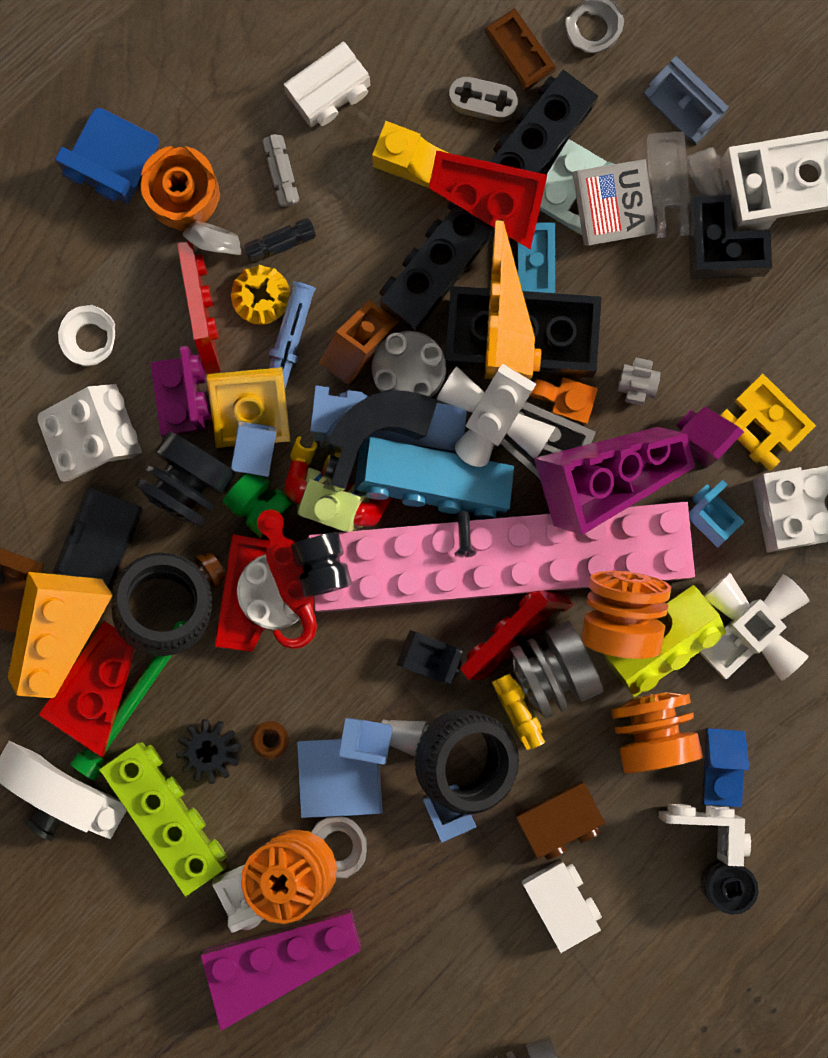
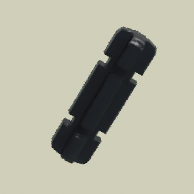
(280, 240)

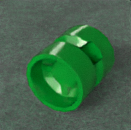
(252, 497)

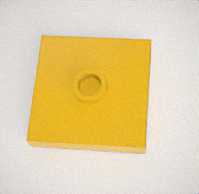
(247, 397)

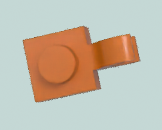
(570, 400)

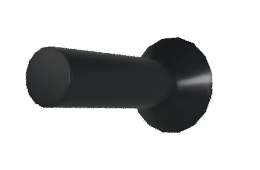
(464, 536)

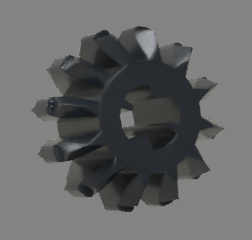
(199, 741)

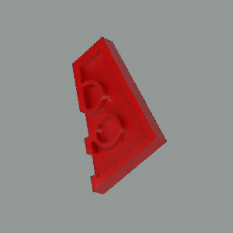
(491, 192)
(199, 300)
(233, 626)
(508, 632)

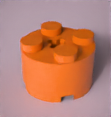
(182, 167)

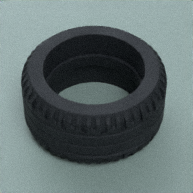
(169, 567)
(494, 780)

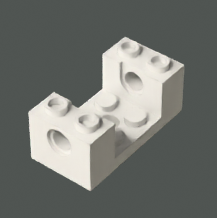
(768, 183)
(793, 507)

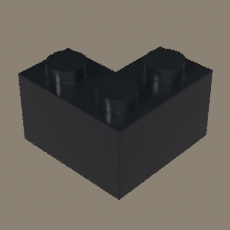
(719, 250)

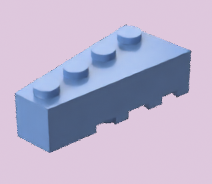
(444, 431)

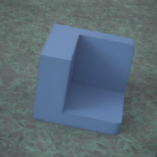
(253, 448)
(365, 740)
(446, 822)

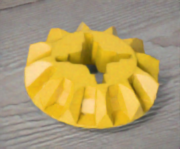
(264, 311)

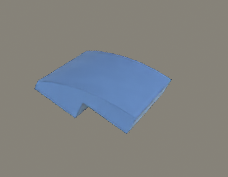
(335, 783)

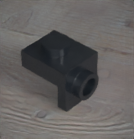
(430, 657)

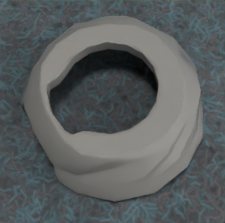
(611, 15)
(212, 238)
(358, 855)

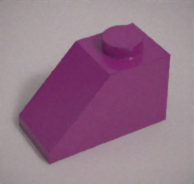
(708, 434)

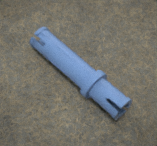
(299, 298)

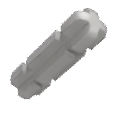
(280, 170)

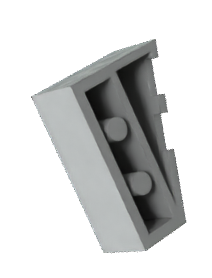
(564, 437)

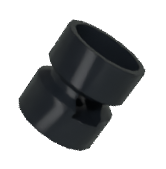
(321, 564)
(729, 887)

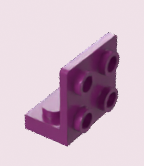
(178, 394)

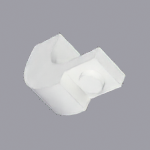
(57, 793)

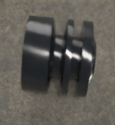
(184, 479)

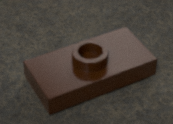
(520, 49)

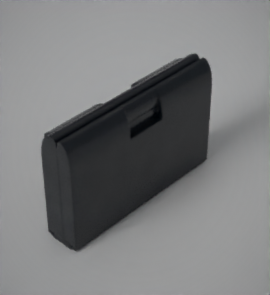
(98, 537)

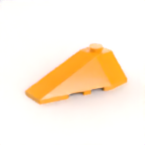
(509, 326)

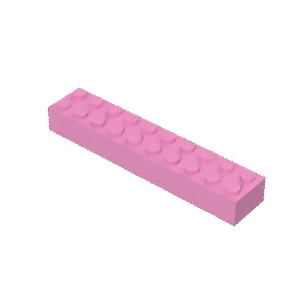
(511, 557)

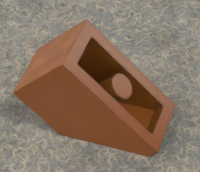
(357, 341)

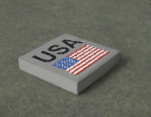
(614, 202)

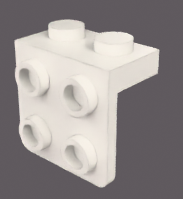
(88, 431)
(732, 840)

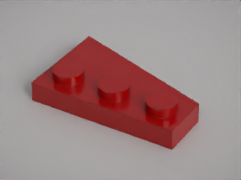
(92, 690)

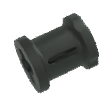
(43, 825)

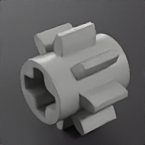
(639, 381)

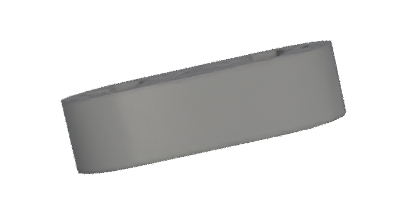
(483, 90)

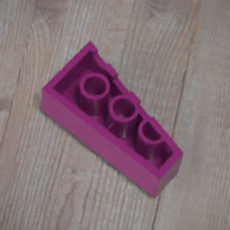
(610, 475)
(272, 963)

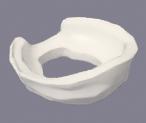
(73, 322)

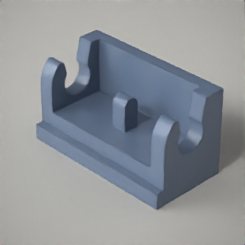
(686, 101)

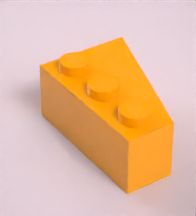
(53, 629)

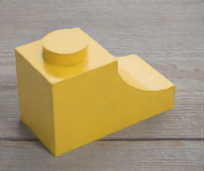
(404, 154)

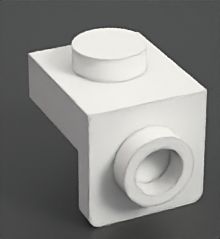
(232, 898)

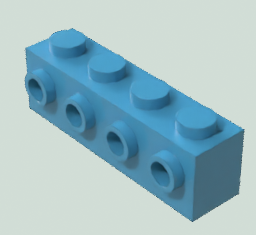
(432, 478)

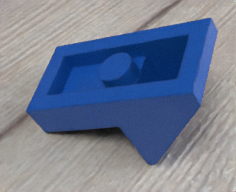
(724, 767)

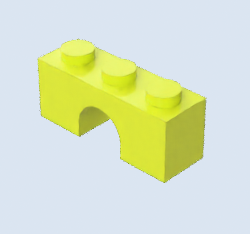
(693, 628)

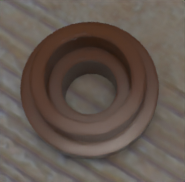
(211, 568)
(258, 743)

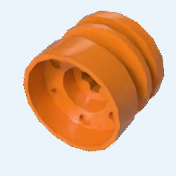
(625, 614)
(656, 733)
(304, 862)

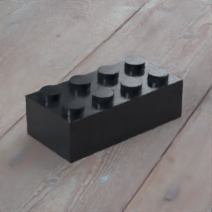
(563, 328)

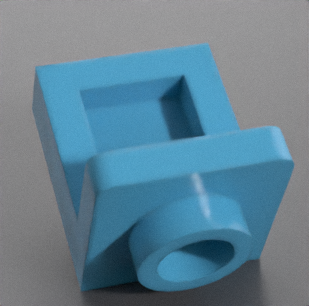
(713, 515)

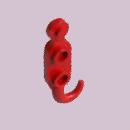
(286, 576)

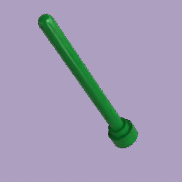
(89, 762)

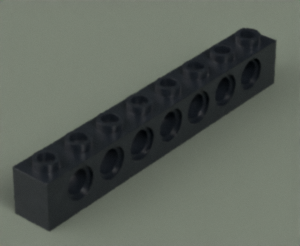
(413, 309)

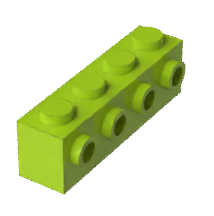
(164, 818)

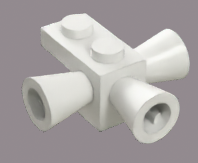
(494, 414)
(755, 627)

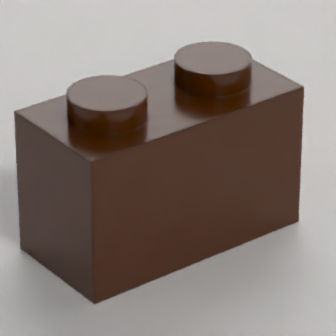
(561, 820)

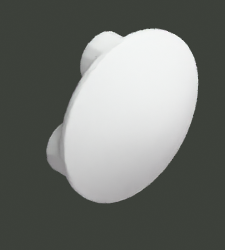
(409, 363)
(261, 599)

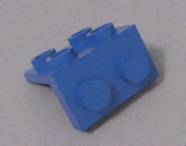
(108, 156)

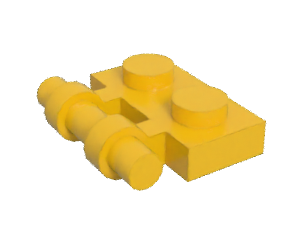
(775, 415)
(524, 722)

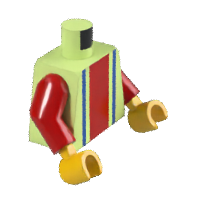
(340, 510)

